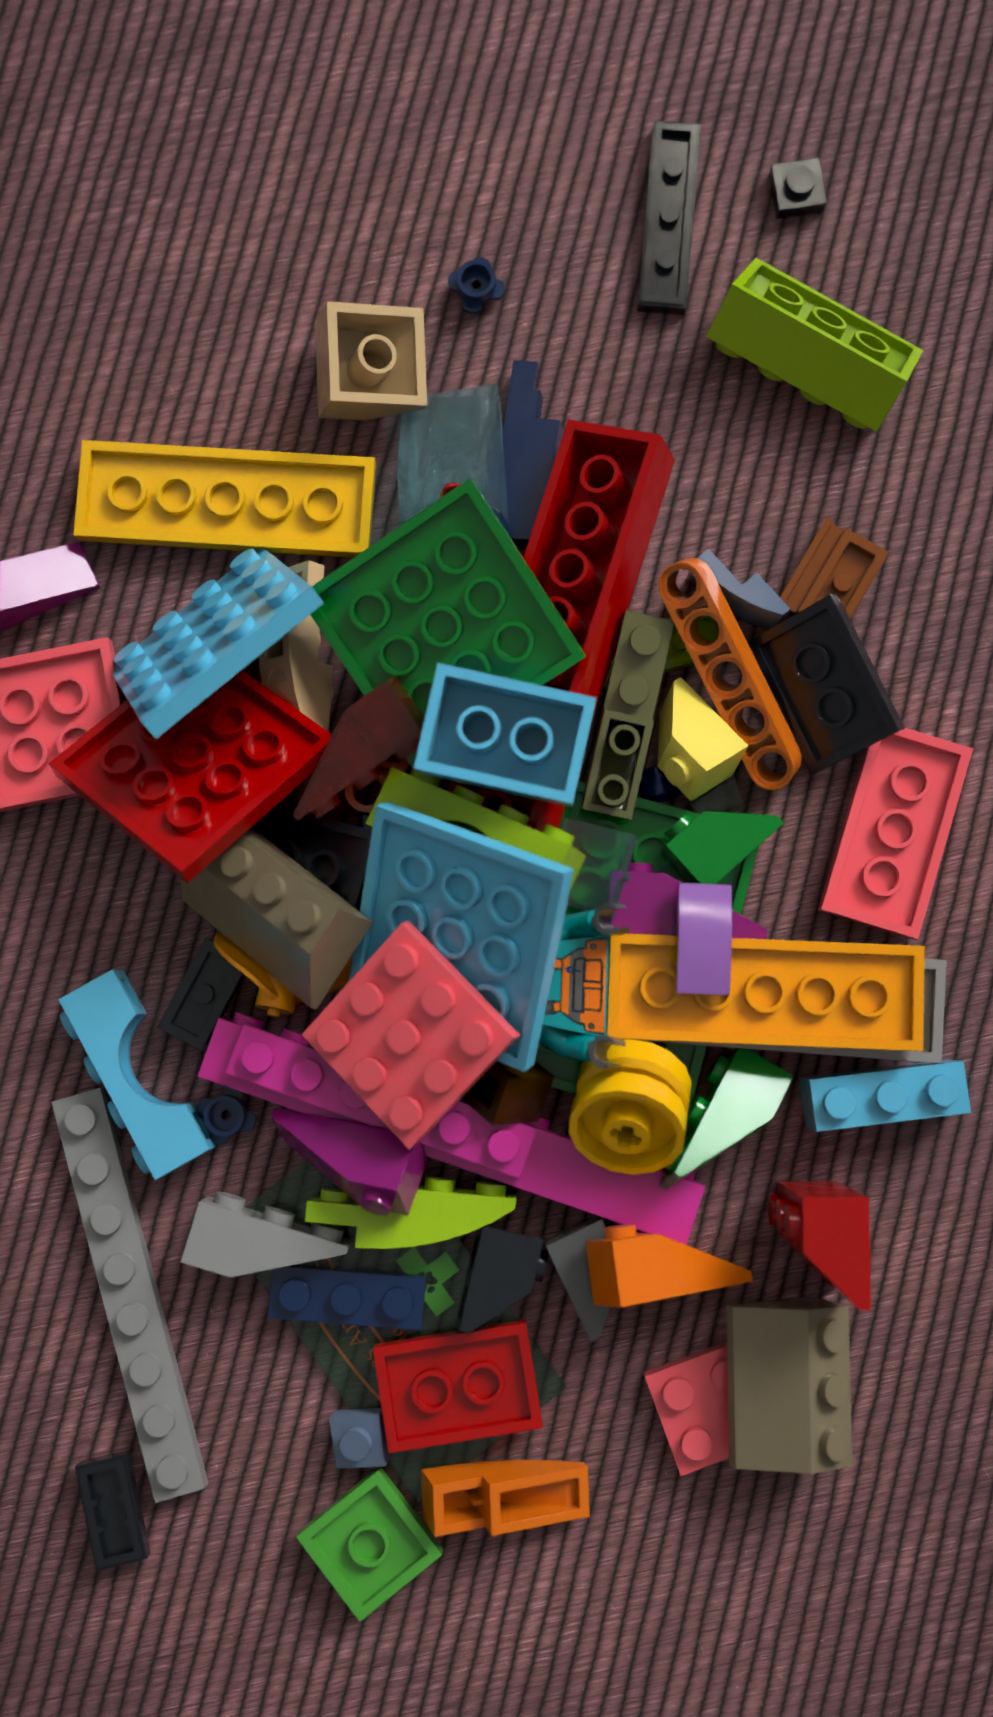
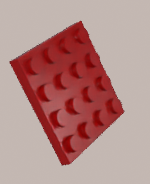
(199, 779)

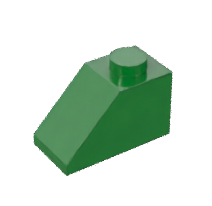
(716, 842)

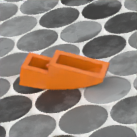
(503, 1495)

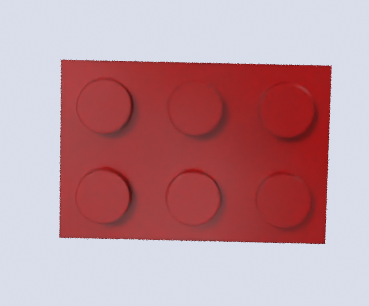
(457, 1386)

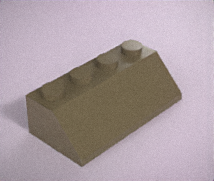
(278, 915)

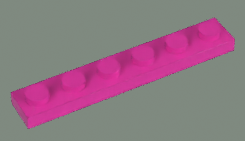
(306, 1075)

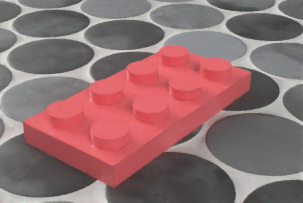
(896, 832)

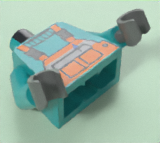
(579, 989)

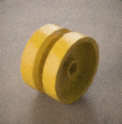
(632, 1115)

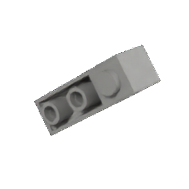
(245, 1241)

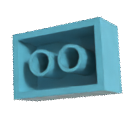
(504, 735)

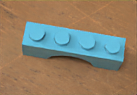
(105, 1019)

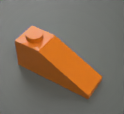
(649, 1267)

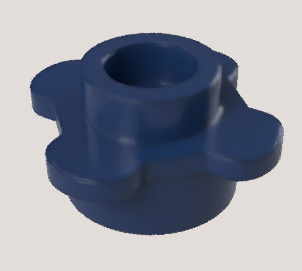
(474, 271)
(222, 1129)

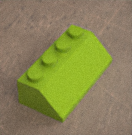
(813, 344)

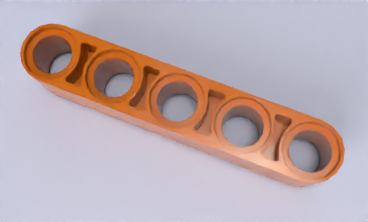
(730, 647)

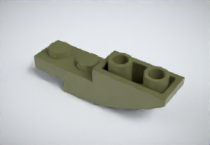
(627, 715)

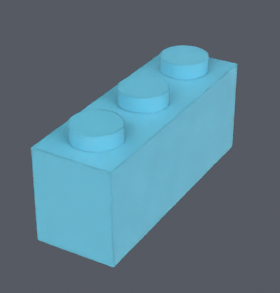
(884, 1095)

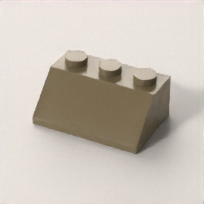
(789, 1386)

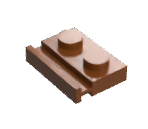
(834, 564)

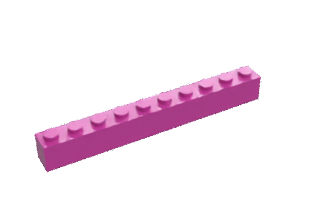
(551, 1169)

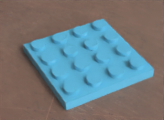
(212, 638)
(480, 906)

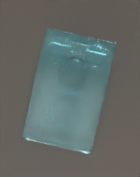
(449, 443)

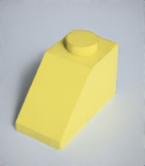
(695, 743)

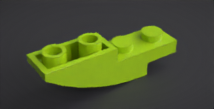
(435, 1214)

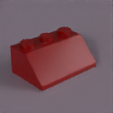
(829, 1231)

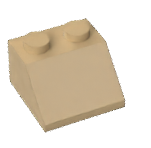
(369, 361)

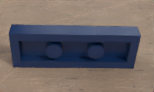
(347, 1296)

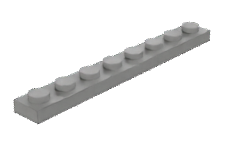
(130, 1295)

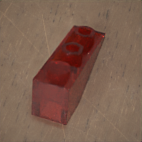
(365, 736)

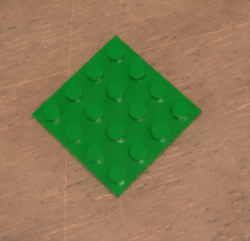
(445, 594)

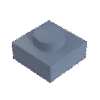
(359, 1438)

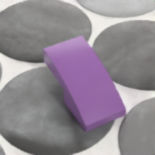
(703, 938)

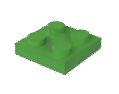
(369, 1543)

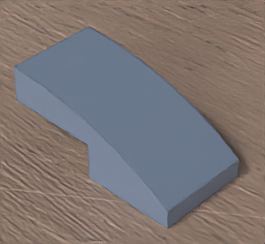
(749, 601)

